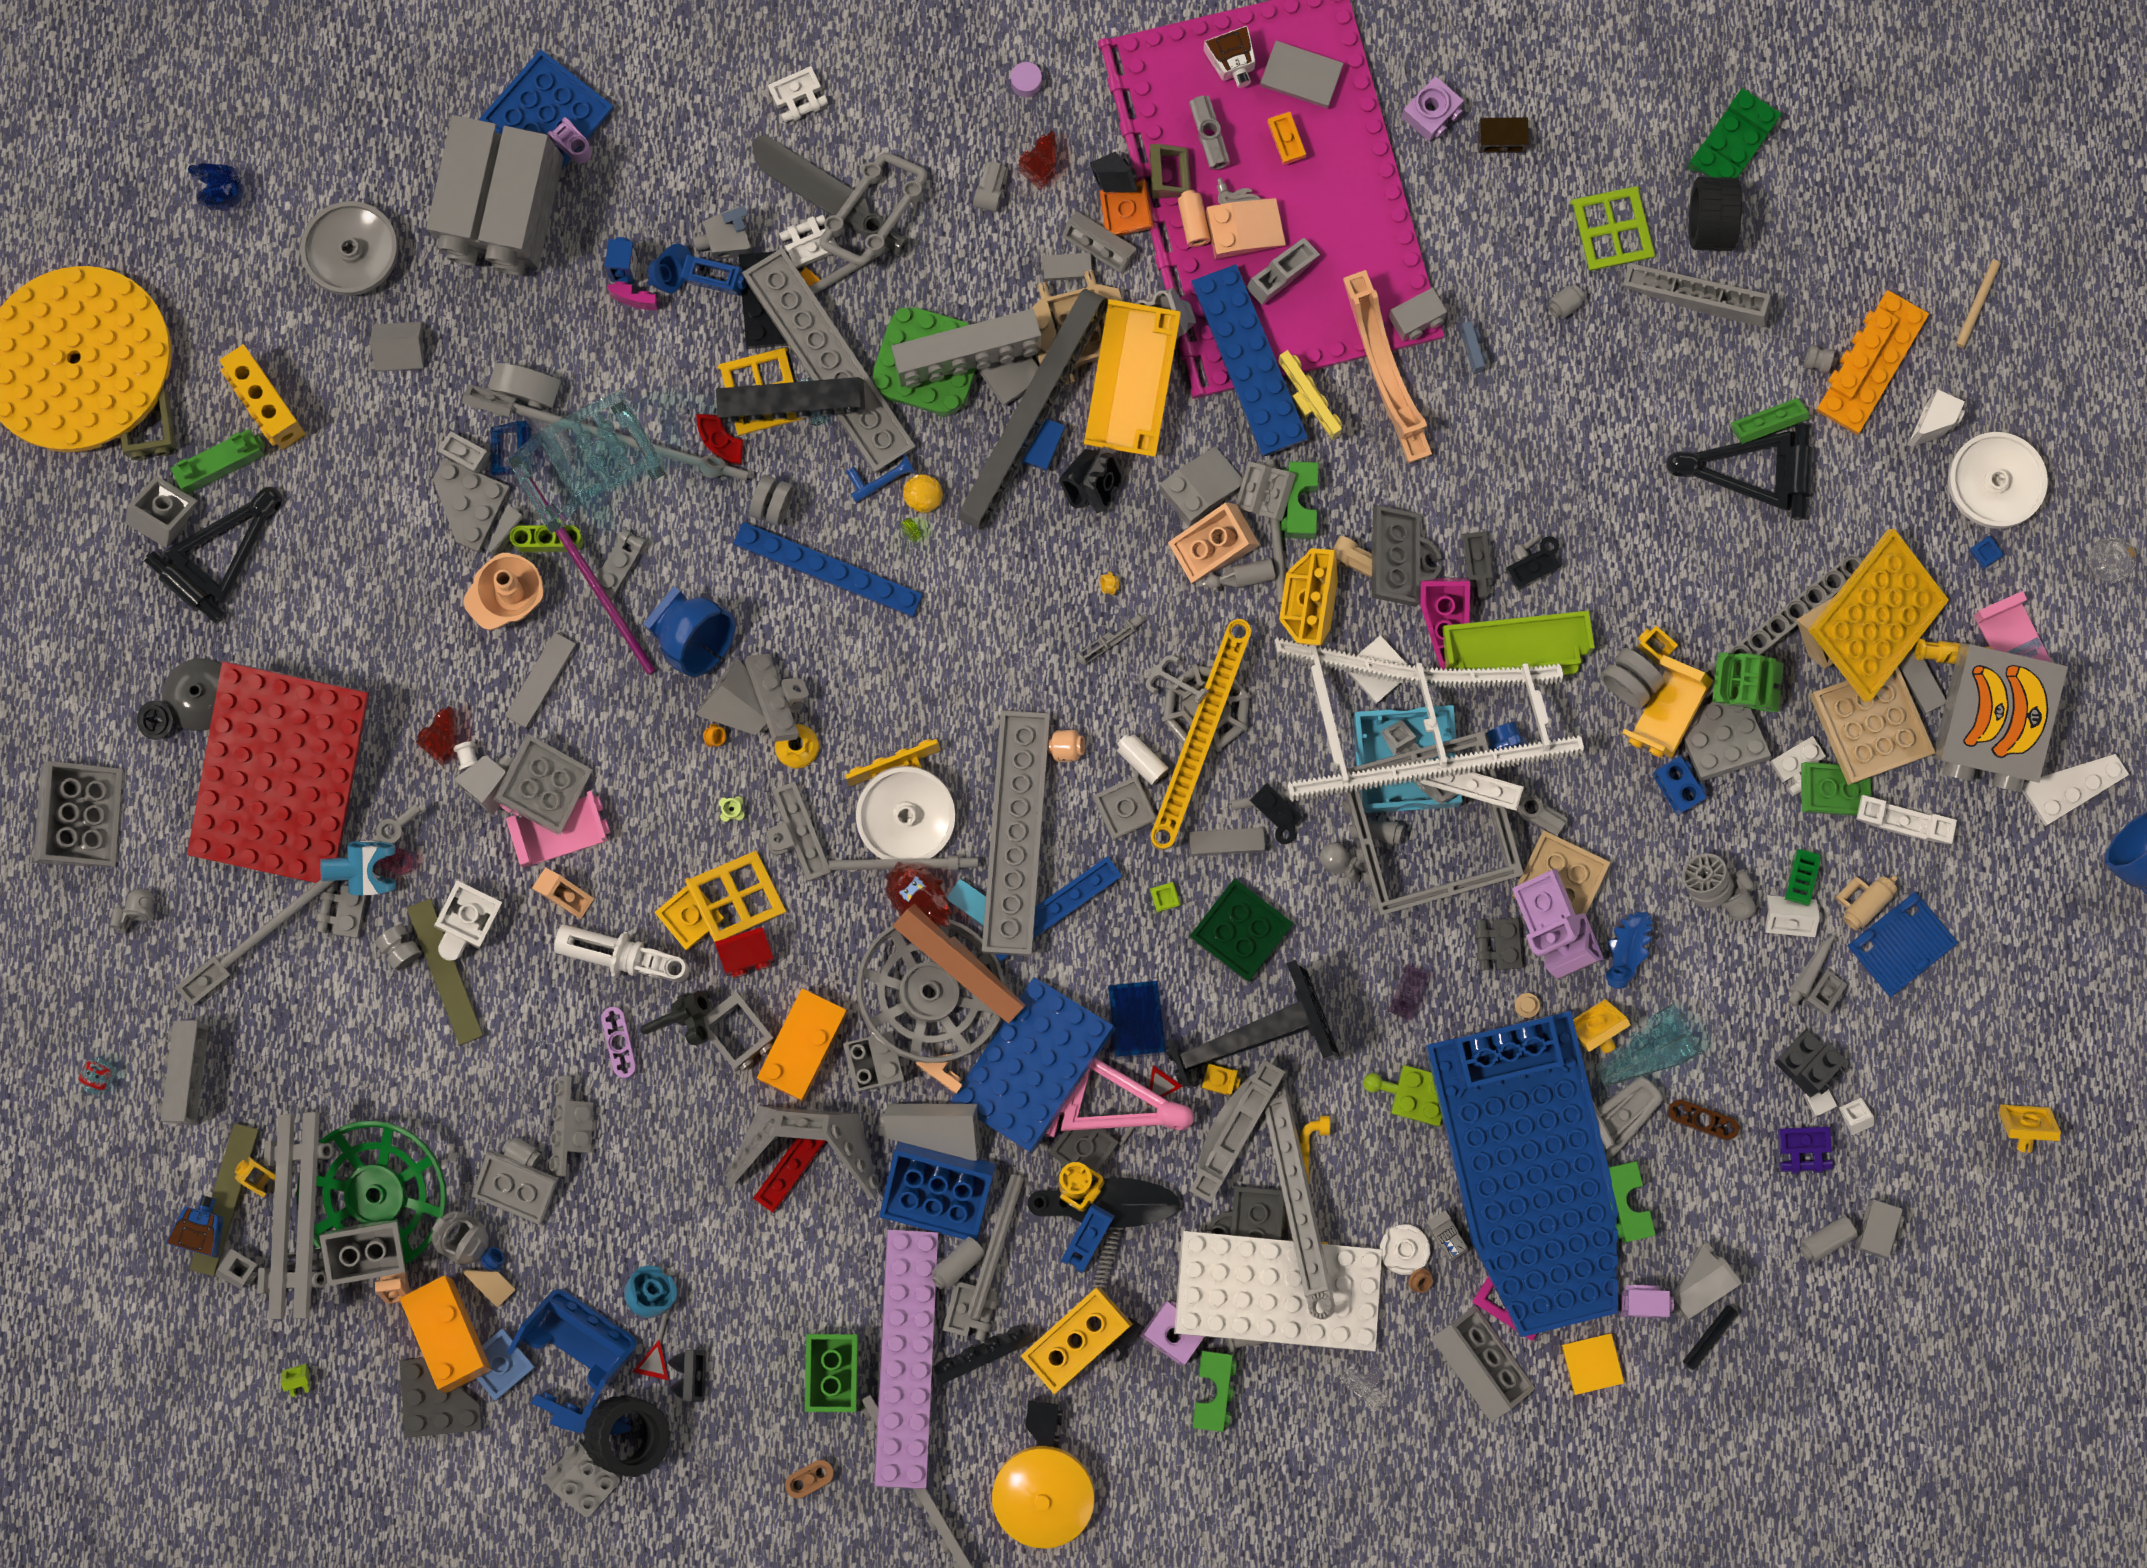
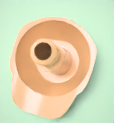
(504, 591)

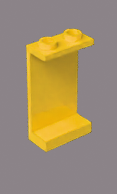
(1670, 709)

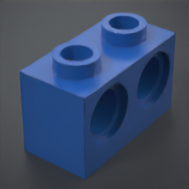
(1673, 789)

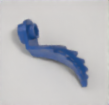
(1628, 949)

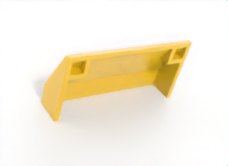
(1132, 378)

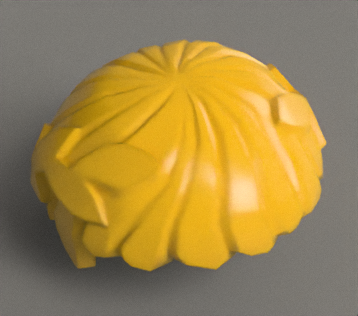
(923, 493)

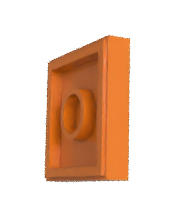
(1127, 211)

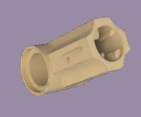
(1350, 555)

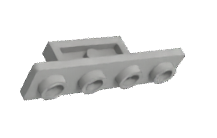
(571, 1126)

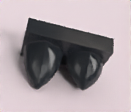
(692, 1365)

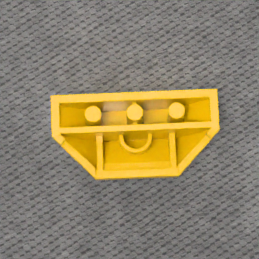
(1310, 597)

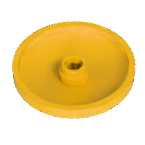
(1043, 1497)

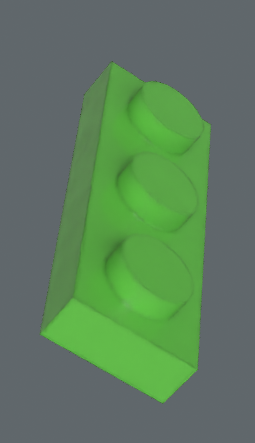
(1769, 420)

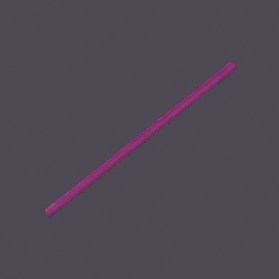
(602, 595)

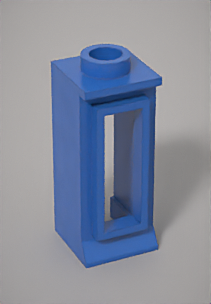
(734, 284)

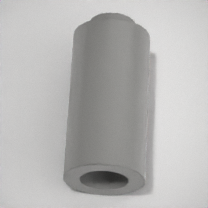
(1828, 1239)
(957, 1263)

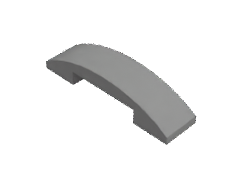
(1402, 740)

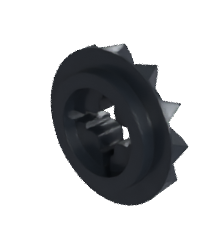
(148, 727)

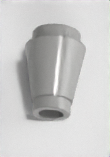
(1386, 831)

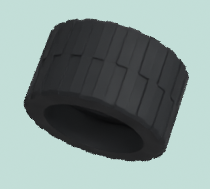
(1715, 213)
(654, 1441)

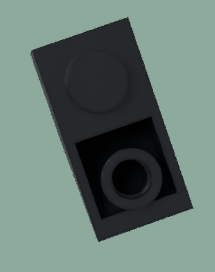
(1114, 174)
(1042, 1422)

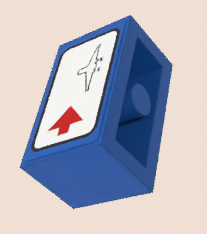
(621, 260)

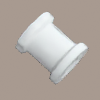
(465, 754)

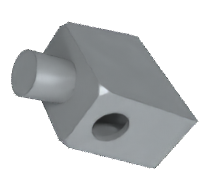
(722, 239)
(483, 781)

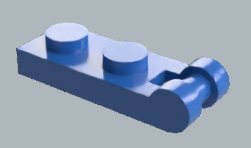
(1087, 1237)

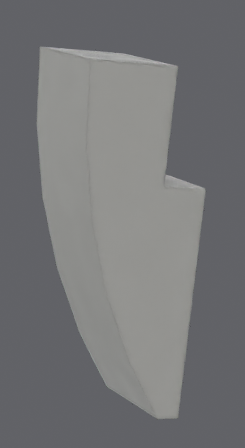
(1282, 271)

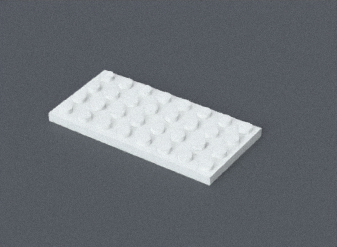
(1256, 1292)

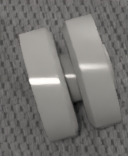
(1632, 678)

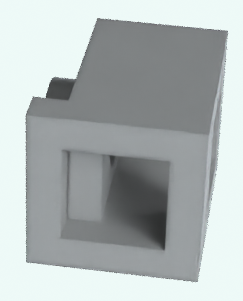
(237, 1261)

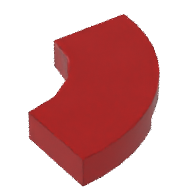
(718, 440)

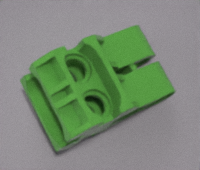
(1748, 681)

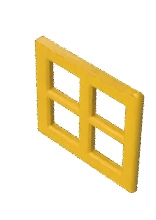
(753, 361)
(735, 896)

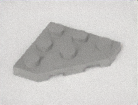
(469, 502)

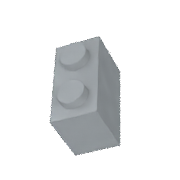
(1417, 315)
(1879, 1229)

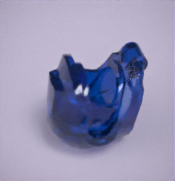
(222, 187)

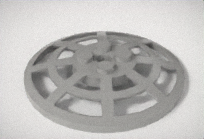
(919, 1006)

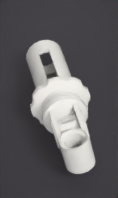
(627, 955)

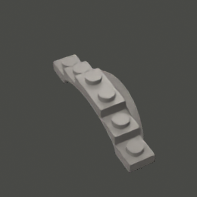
(1232, 1129)

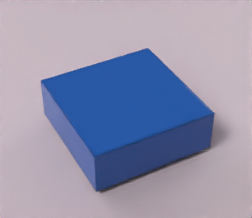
(1986, 552)

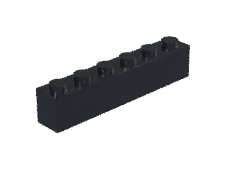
(790, 399)

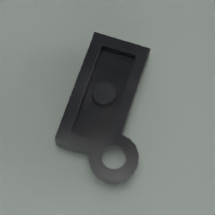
(1535, 566)
(1277, 811)

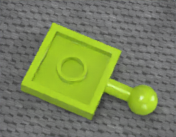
(1414, 1095)

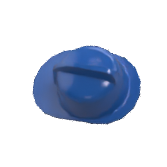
(666, 269)

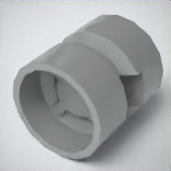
(399, 949)

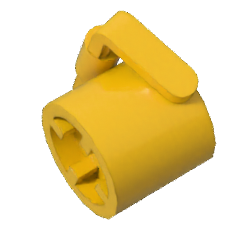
(1075, 1184)

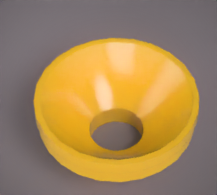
(802, 757)

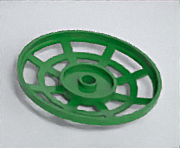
(381, 1177)

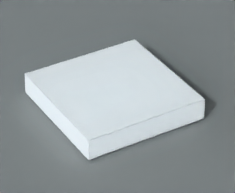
(1373, 687)

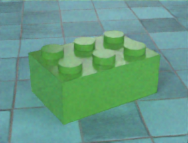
(831, 1373)

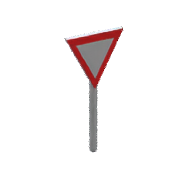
(1159, 1084)
(654, 1363)

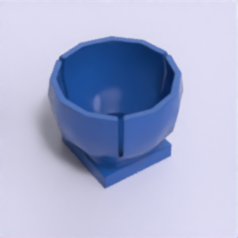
(684, 625)
(2128, 853)

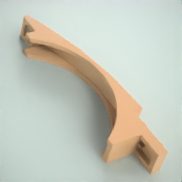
(1397, 402)

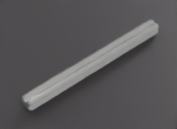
(995, 1247)

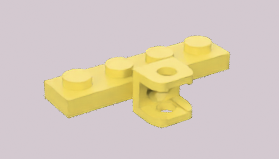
(1308, 397)

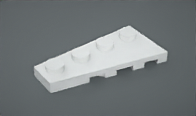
(2071, 787)

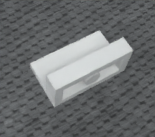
(1791, 918)

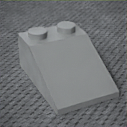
(1200, 486)

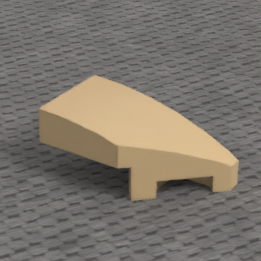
(491, 1284)

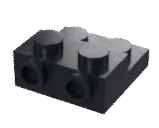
(1811, 1063)

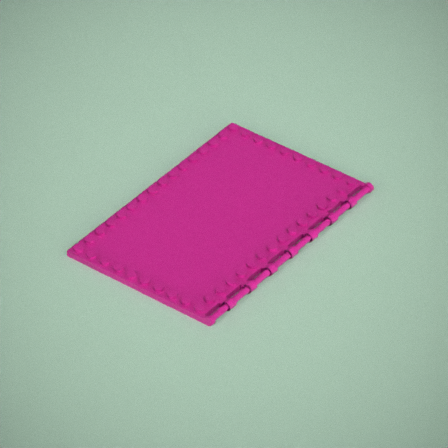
(1337, 198)

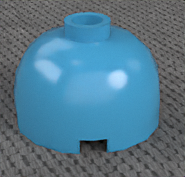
(649, 1292)

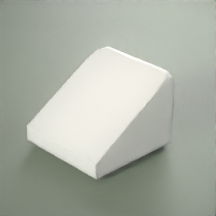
(1820, 1103)
(1857, 1116)

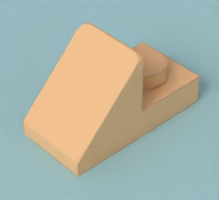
(936, 1070)
(392, 1287)

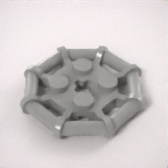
(1189, 708)

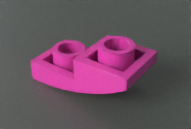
(625, 294)

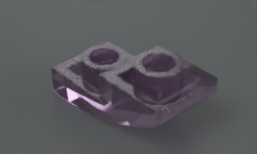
(1408, 992)

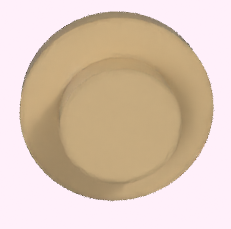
(1527, 1005)

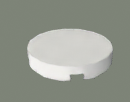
(1396, 1250)

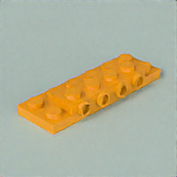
(1871, 361)

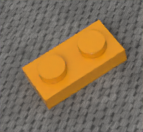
(1286, 138)

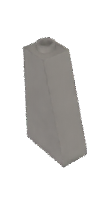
(936, 1127)

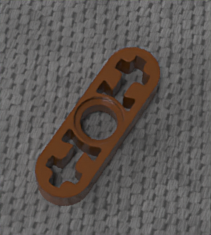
(1718, 1132)

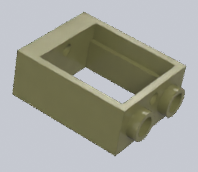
(158, 447)

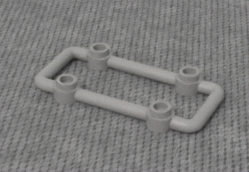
(871, 175)

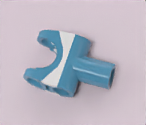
(359, 866)

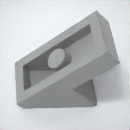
(1825, 993)

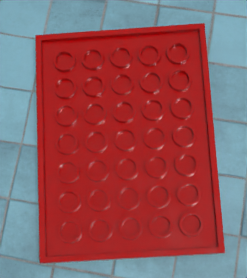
(277, 772)

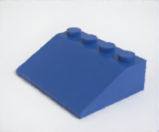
(937, 1191)

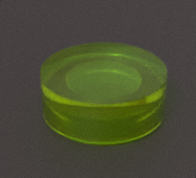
(910, 529)

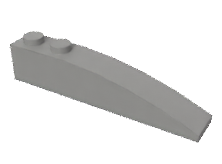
(1700, 294)

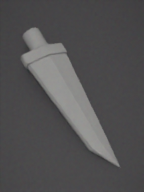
(1805, 980)

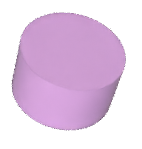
(1026, 79)

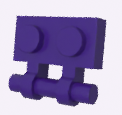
(1805, 1141)

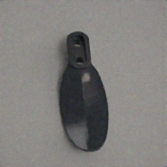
(1128, 1199)

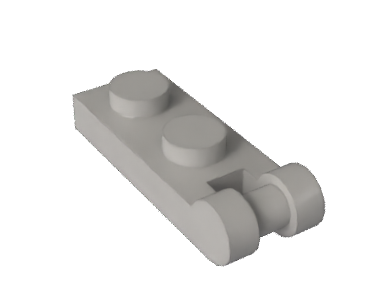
(620, 563)

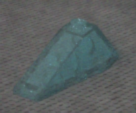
(1659, 1046)

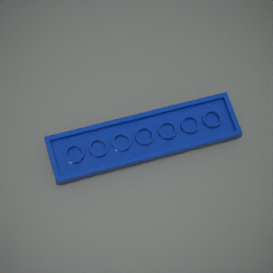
(1249, 360)

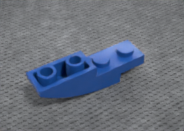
(569, 1418)

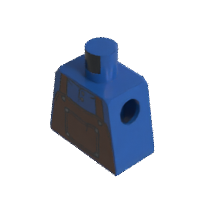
(198, 1229)

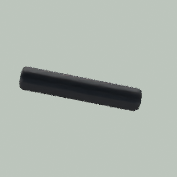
(1710, 1337)

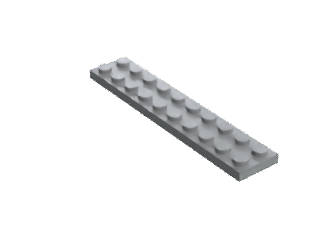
(826, 356)
(1016, 833)

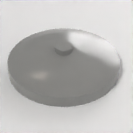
(349, 248)

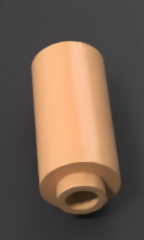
(1193, 219)

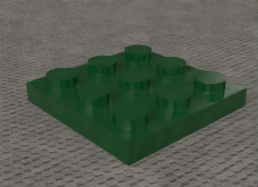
(1241, 930)

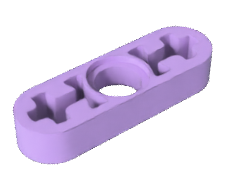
(628, 1047)

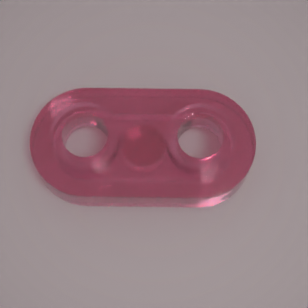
(390, 862)

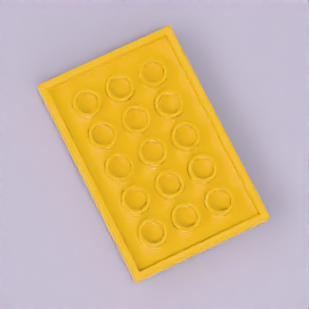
(1878, 615)

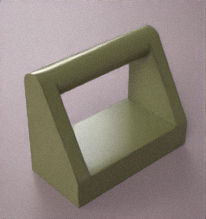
(1161, 150)

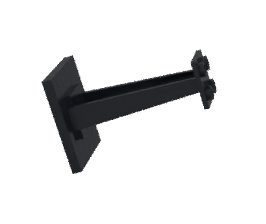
(1296, 1018)

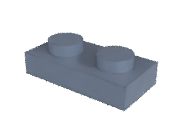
(1470, 339)

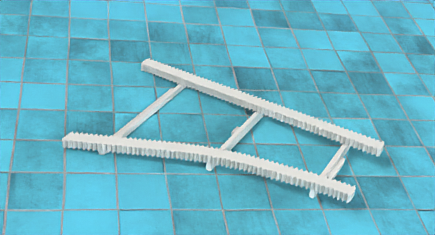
(1424, 677)

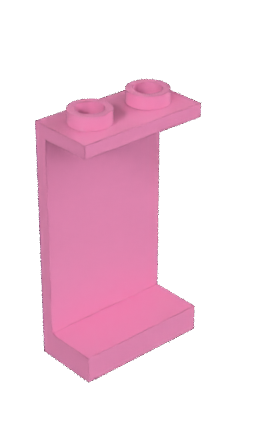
(2008, 625)
(582, 830)

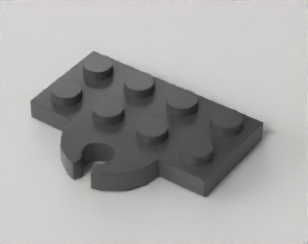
(1400, 556)
(1253, 1214)

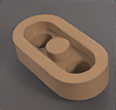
(810, 1480)

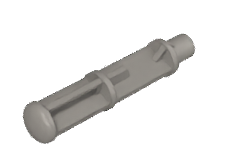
(1109, 639)

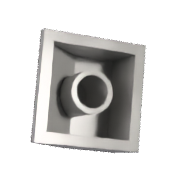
(160, 511)

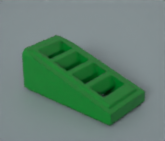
(1807, 862)

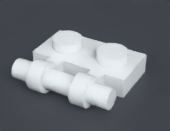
(794, 88)
(807, 249)
(1789, 763)

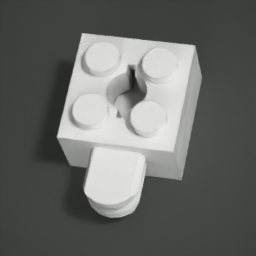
(465, 920)

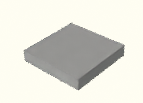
(1124, 808)

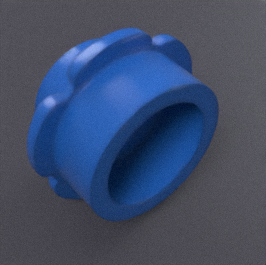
(493, 1259)

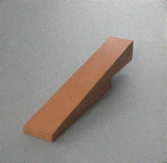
(958, 962)

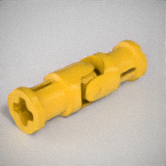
(1940, 652)

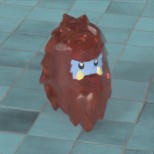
(915, 885)

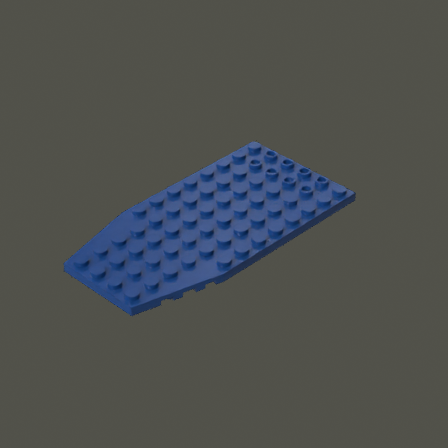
(1531, 1169)

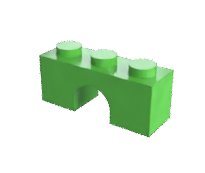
(1301, 522)
(1630, 1224)
(1217, 1368)

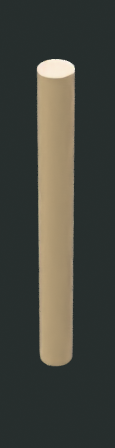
(1978, 303)

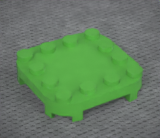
(938, 397)

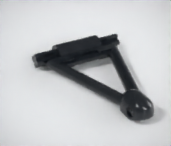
(1791, 474)
(189, 580)

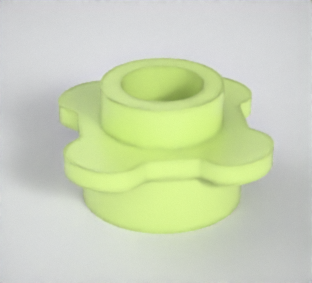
(725, 805)

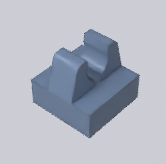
(735, 216)

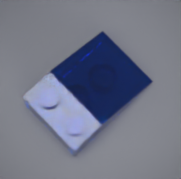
(1137, 1020)

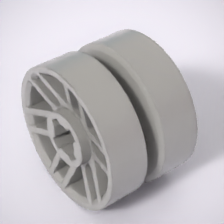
(771, 500)
(1707, 880)

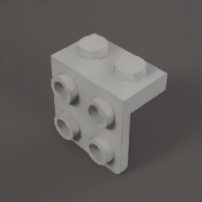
(580, 1480)

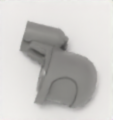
(1338, 861)
(1740, 903)
(137, 907)

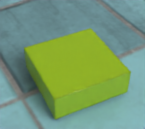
(1165, 897)

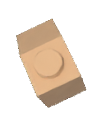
(562, 893)

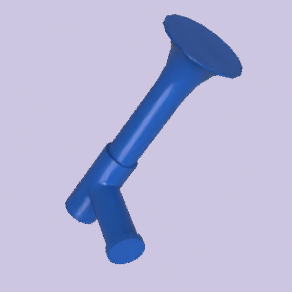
(865, 490)

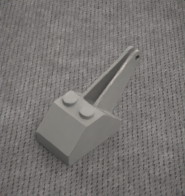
(359, 1252)

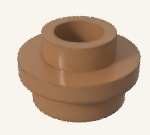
(1420, 1280)

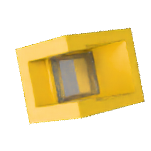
(1656, 644)
(253, 1175)

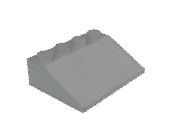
(77, 815)

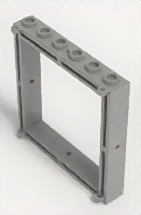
(1366, 853)

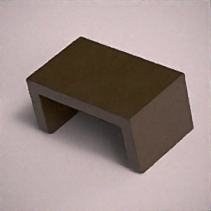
(1503, 135)

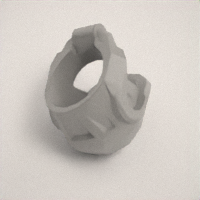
(467, 1243)

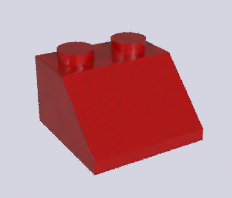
(745, 952)

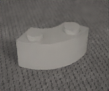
(525, 385)

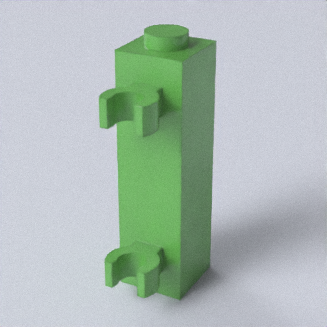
(218, 461)

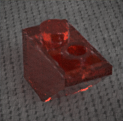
(1040, 162)
(440, 736)

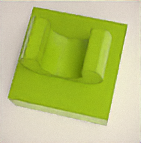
(295, 1378)

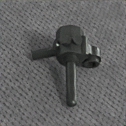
(689, 1011)

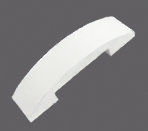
(1906, 821)

